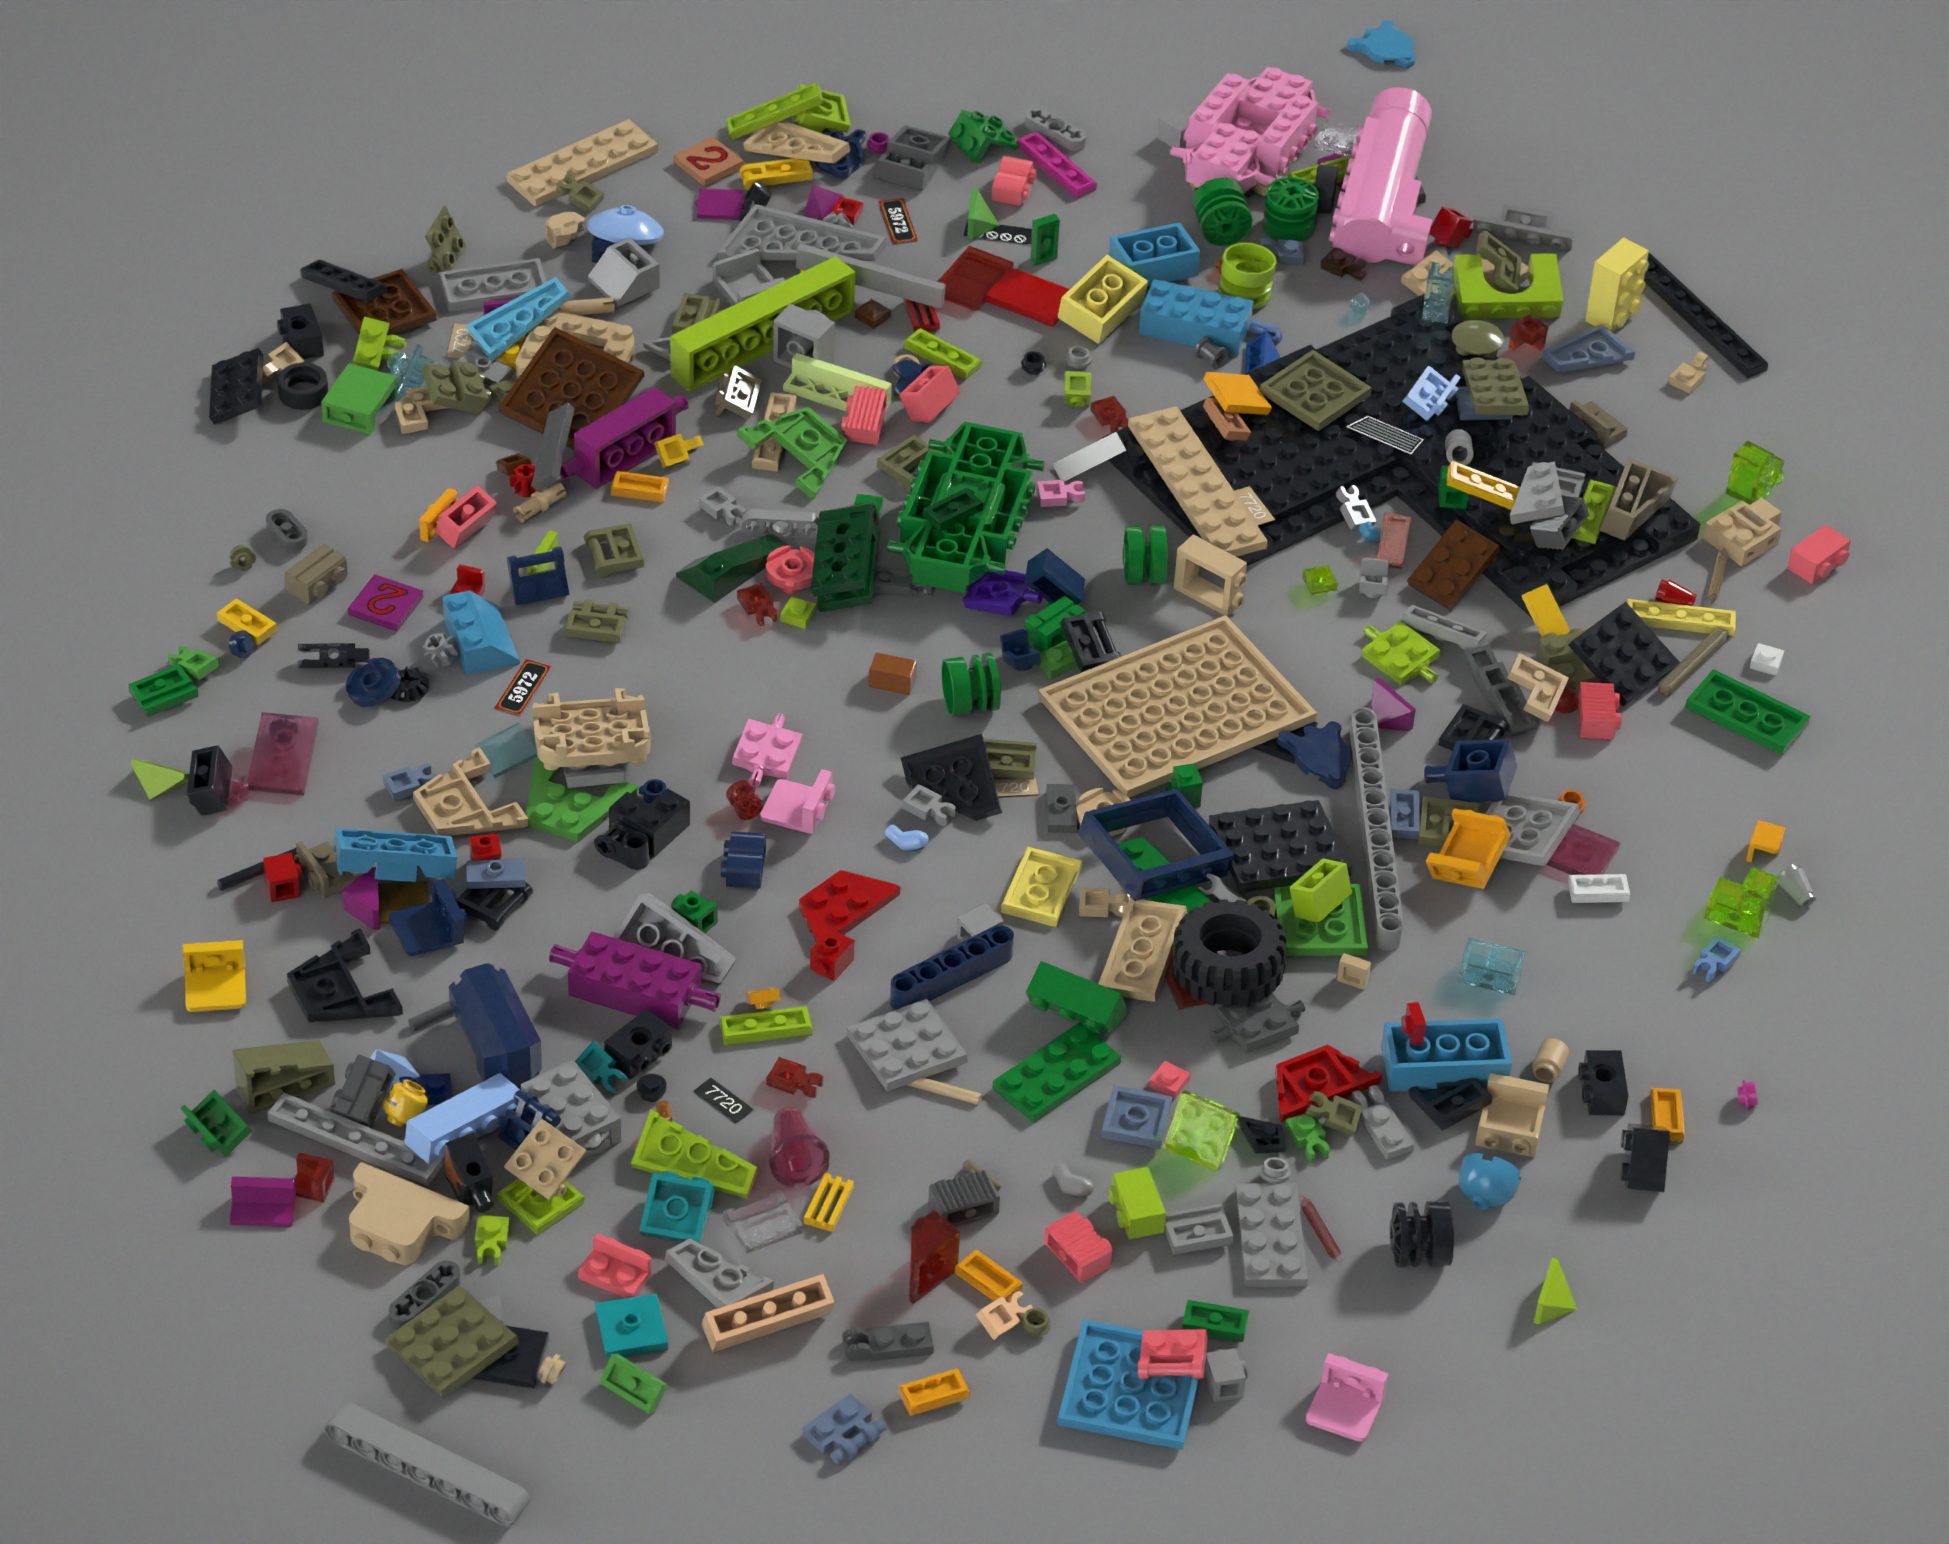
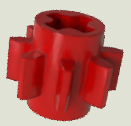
(523, 480)

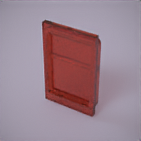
(973, 277)

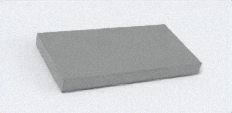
(495, 282)

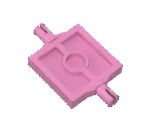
(767, 749)

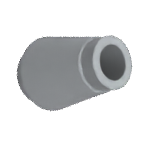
(1796, 884)

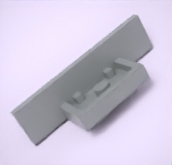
(1524, 225)

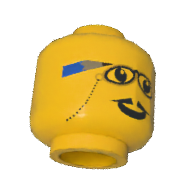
(404, 1102)

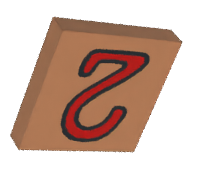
(708, 161)

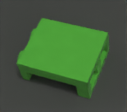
(358, 398)

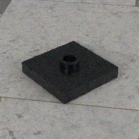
(521, 1363)

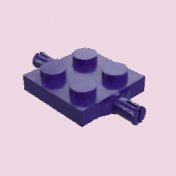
(1000, 593)

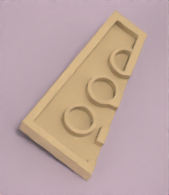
(796, 142)

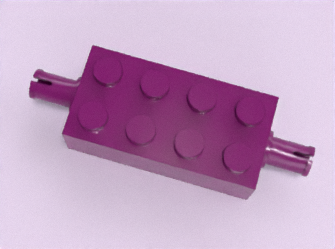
(623, 437)
(634, 978)

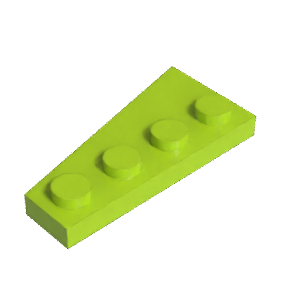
(673, 1149)

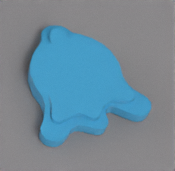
(1385, 44)

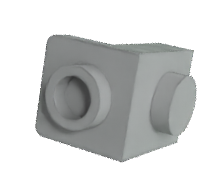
(1373, 577)

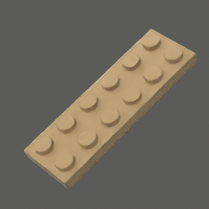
(583, 160)

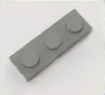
(1443, 628)

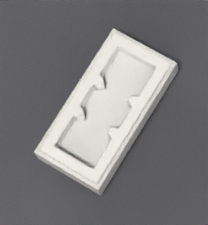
(1599, 888)

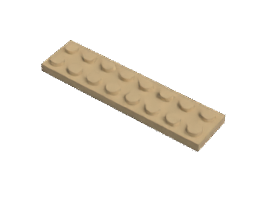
(1197, 481)

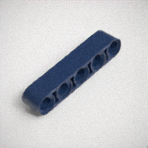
(953, 967)

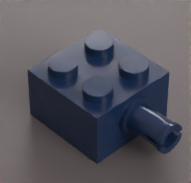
(1477, 770)

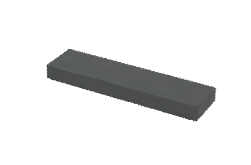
(553, 446)

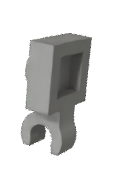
(1221, 890)

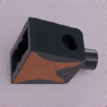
(469, 1172)

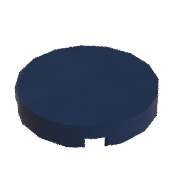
(373, 682)

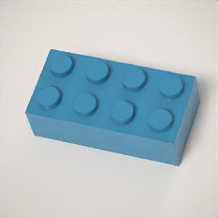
(1189, 314)
(1449, 1053)

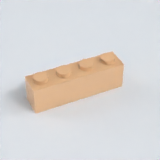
(767, 1313)

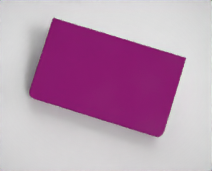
(262, 1201)

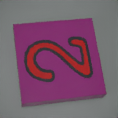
(385, 602)

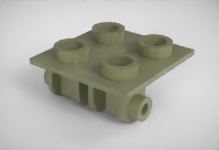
(444, 242)

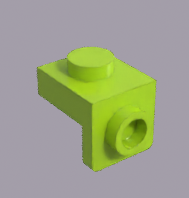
(1077, 388)

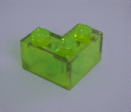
(1753, 473)
(1745, 905)

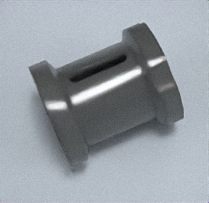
(1211, 352)

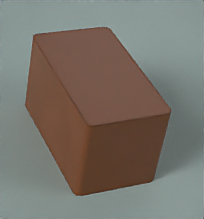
(892, 673)

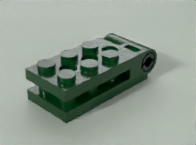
(846, 557)

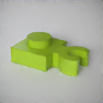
(491, 1237)

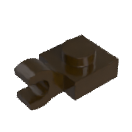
(1342, 263)

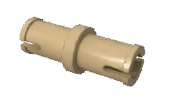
(539, 501)

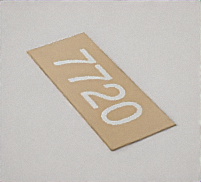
(459, 341)
(1254, 505)
(1016, 787)

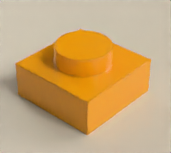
(762, 997)

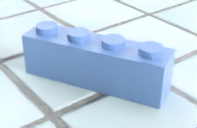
(472, 1111)

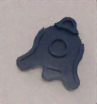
(852, 160)
(1319, 752)

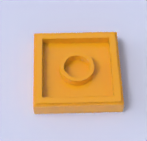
(1237, 393)

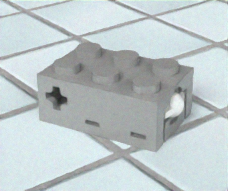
(582, 1108)

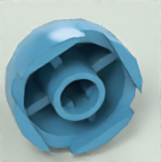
(1488, 1182)

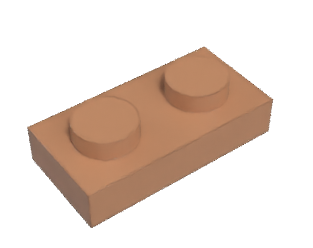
(1228, 423)

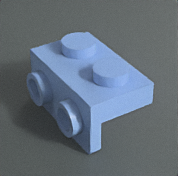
(1429, 393)

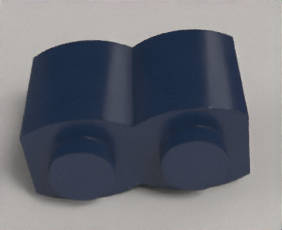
(744, 859)

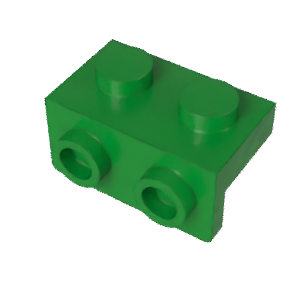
(217, 1122)

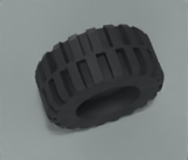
(1229, 978)

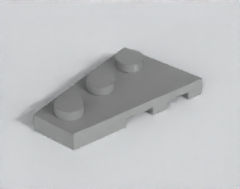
(1538, 495)
(714, 1277)

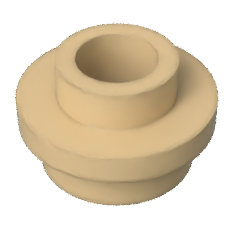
(551, 1369)

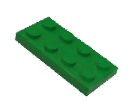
(1747, 712)
(1056, 1072)

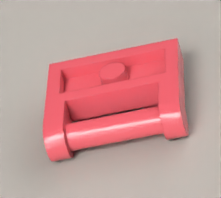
(1172, 1353)

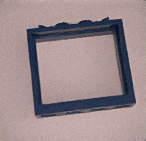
(1213, 856)

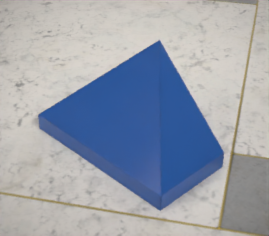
(1260, 352)

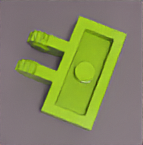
(372, 341)

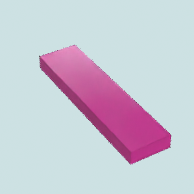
(1056, 165)

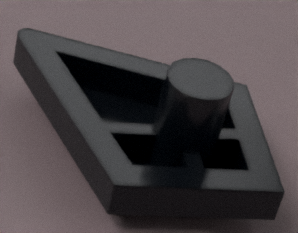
(1263, 1135)

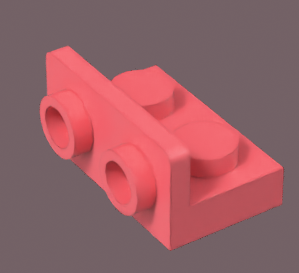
(616, 1267)

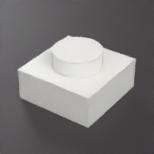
(1767, 659)

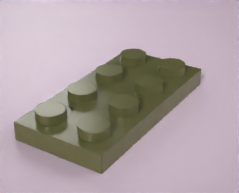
(1495, 387)

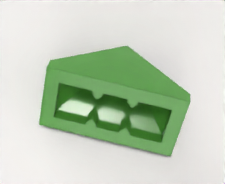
(980, 217)

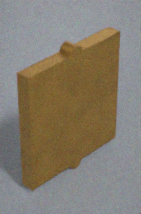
(400, 896)

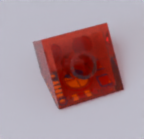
(932, 1254)

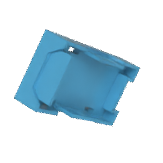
(394, 854)

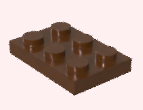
(1453, 565)

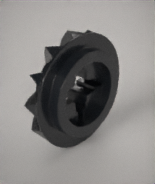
(417, 687)

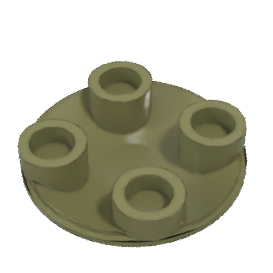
(1477, 338)

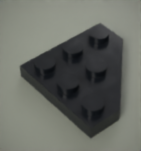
(958, 774)

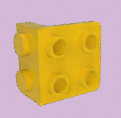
(214, 975)

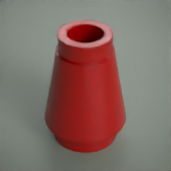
(1674, 593)

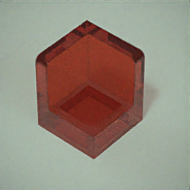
(1529, 331)
(313, 1177)

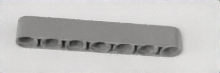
(427, 1464)

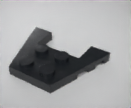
(329, 991)

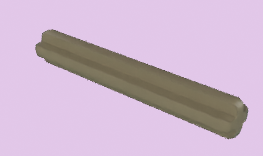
(1693, 661)

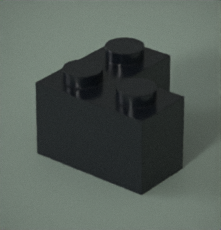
(660, 820)
(1647, 1157)

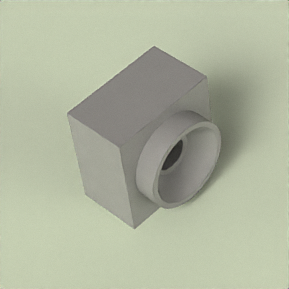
(803, 333)

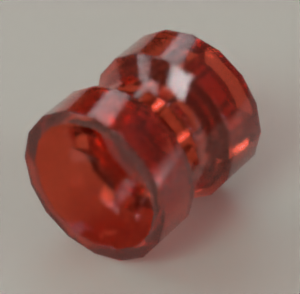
(745, 801)

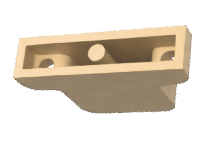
(401, 1217)

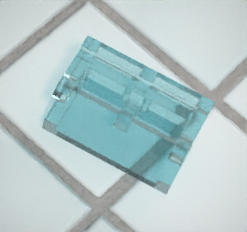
(1438, 294)

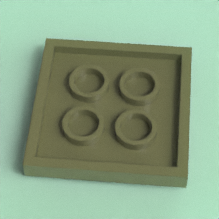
(1315, 390)
(451, 1341)

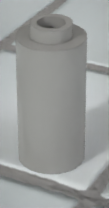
(1463, 453)

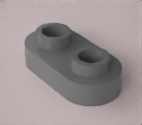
(286, 529)

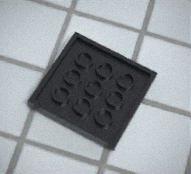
(1277, 843)

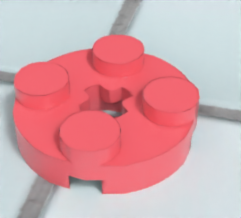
(790, 579)

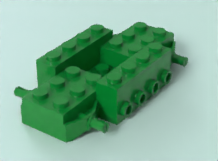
(994, 469)

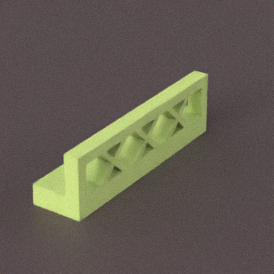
(826, 376)

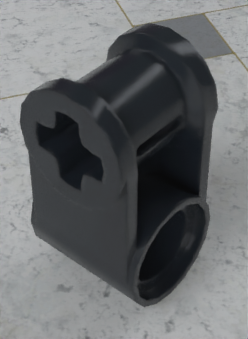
(625, 845)

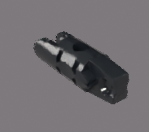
(347, 655)

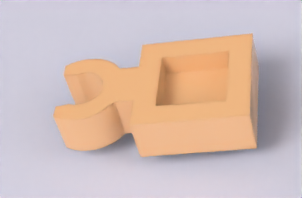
(1001, 1315)

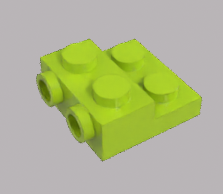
(830, 114)

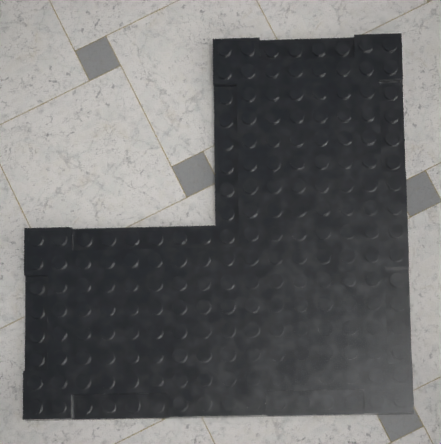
(1302, 468)

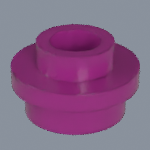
(878, 143)

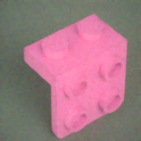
(797, 804)
(1347, 1398)

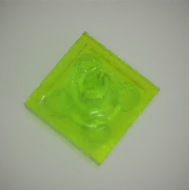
(1201, 1130)

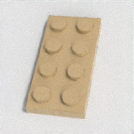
(1142, 949)

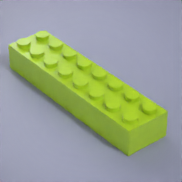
(747, 328)

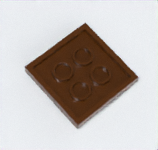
(400, 307)

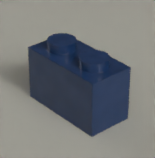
(1054, 578)

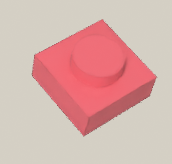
(1169, 1080)

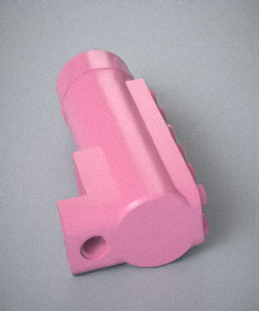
(1381, 188)

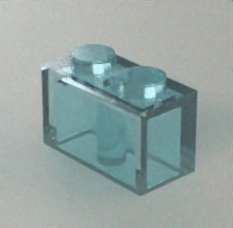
(1491, 966)

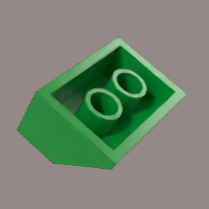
(1076, 998)

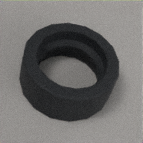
(1326, 185)
(302, 373)

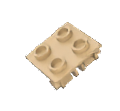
(545, 1160)

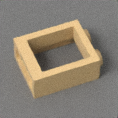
(1197, 553)

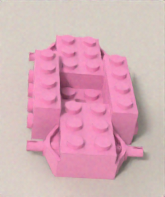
(1250, 129)

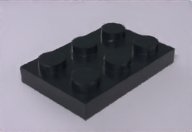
(236, 386)

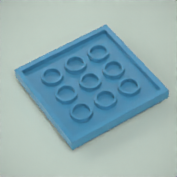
(1110, 1398)

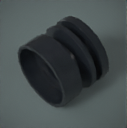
(1421, 1234)

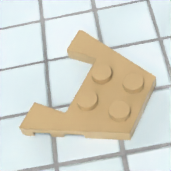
(456, 808)

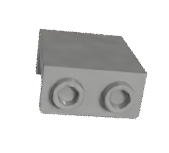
(742, 276)

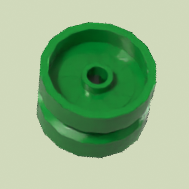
(1143, 554)

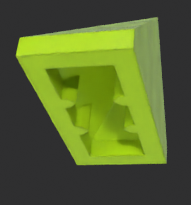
(158, 778)
(1555, 1295)

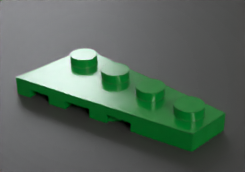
(1147, 857)

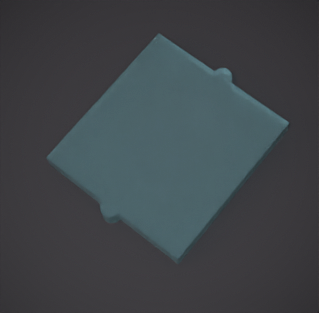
(508, 749)

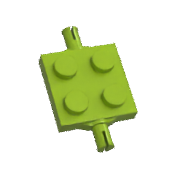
(1400, 653)

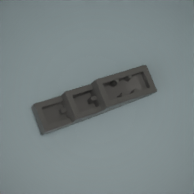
(1499, 692)

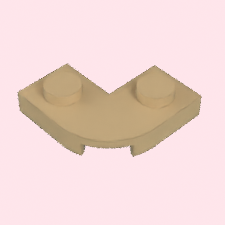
(411, 410)

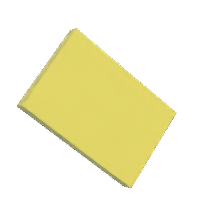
(1041, 886)

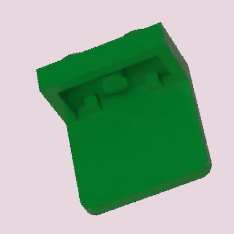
(975, 133)

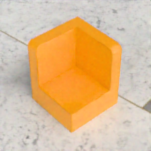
(1766, 838)

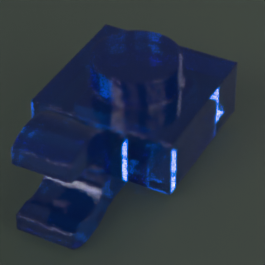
(437, 1087)

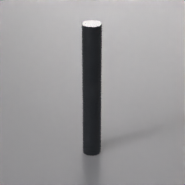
(245, 874)

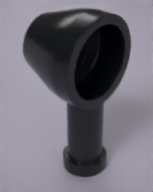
(756, 194)

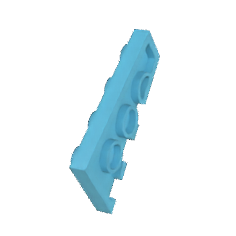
(512, 321)

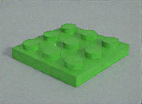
(1336, 934)

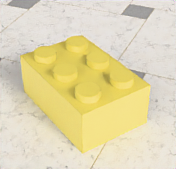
(1617, 285)
(1102, 299)

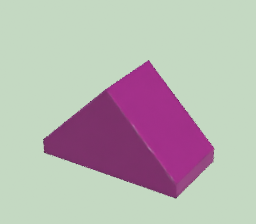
(362, 899)

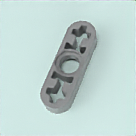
(1042, 121)
(772, 516)

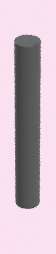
(430, 1015)

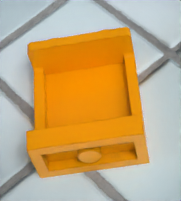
(1470, 849)

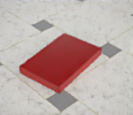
(1027, 296)

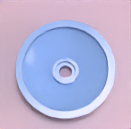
(625, 222)

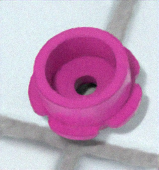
(1747, 1094)

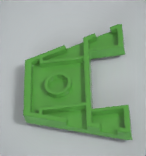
(806, 438)
(567, 810)

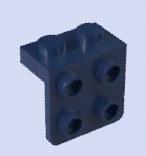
(431, 924)

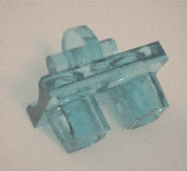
(402, 365)

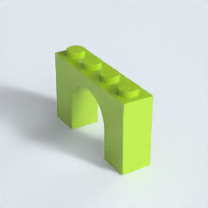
(1480, 301)

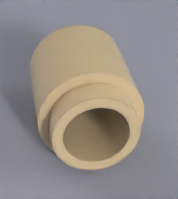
(1550, 1060)

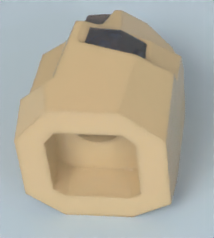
(563, 228)

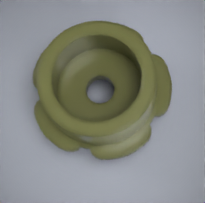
(242, 551)
(1035, 1322)

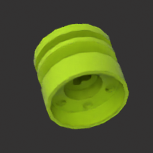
(1248, 273)

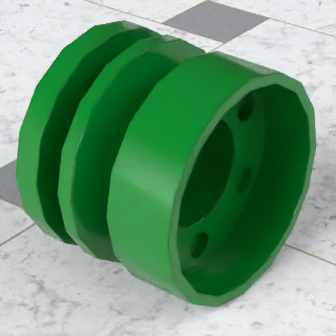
(1290, 209)
(1222, 211)
(977, 683)

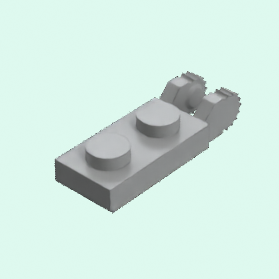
(1383, 1124)

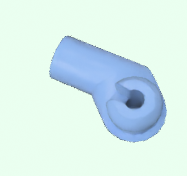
(907, 840)

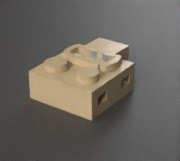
(1744, 530)

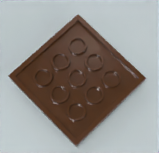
(574, 373)

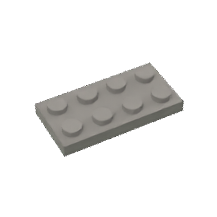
(1271, 1235)

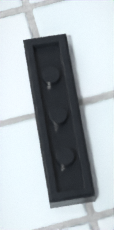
(343, 280)

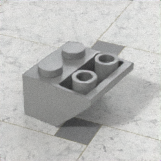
(625, 272)

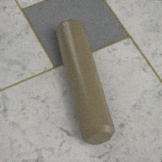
(970, 1166)

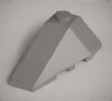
(664, 930)

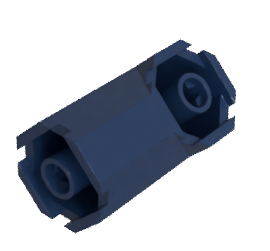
(496, 1024)

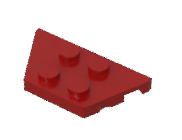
(844, 902)
(1318, 1071)

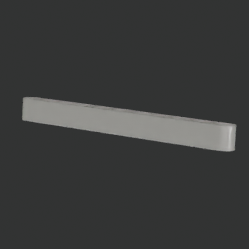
(1375, 829)

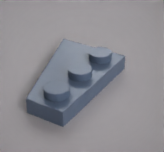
(1589, 349)

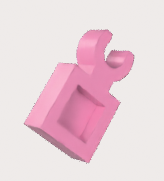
(1055, 493)

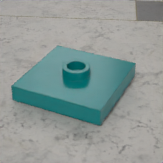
(631, 1326)

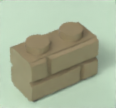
(316, 574)

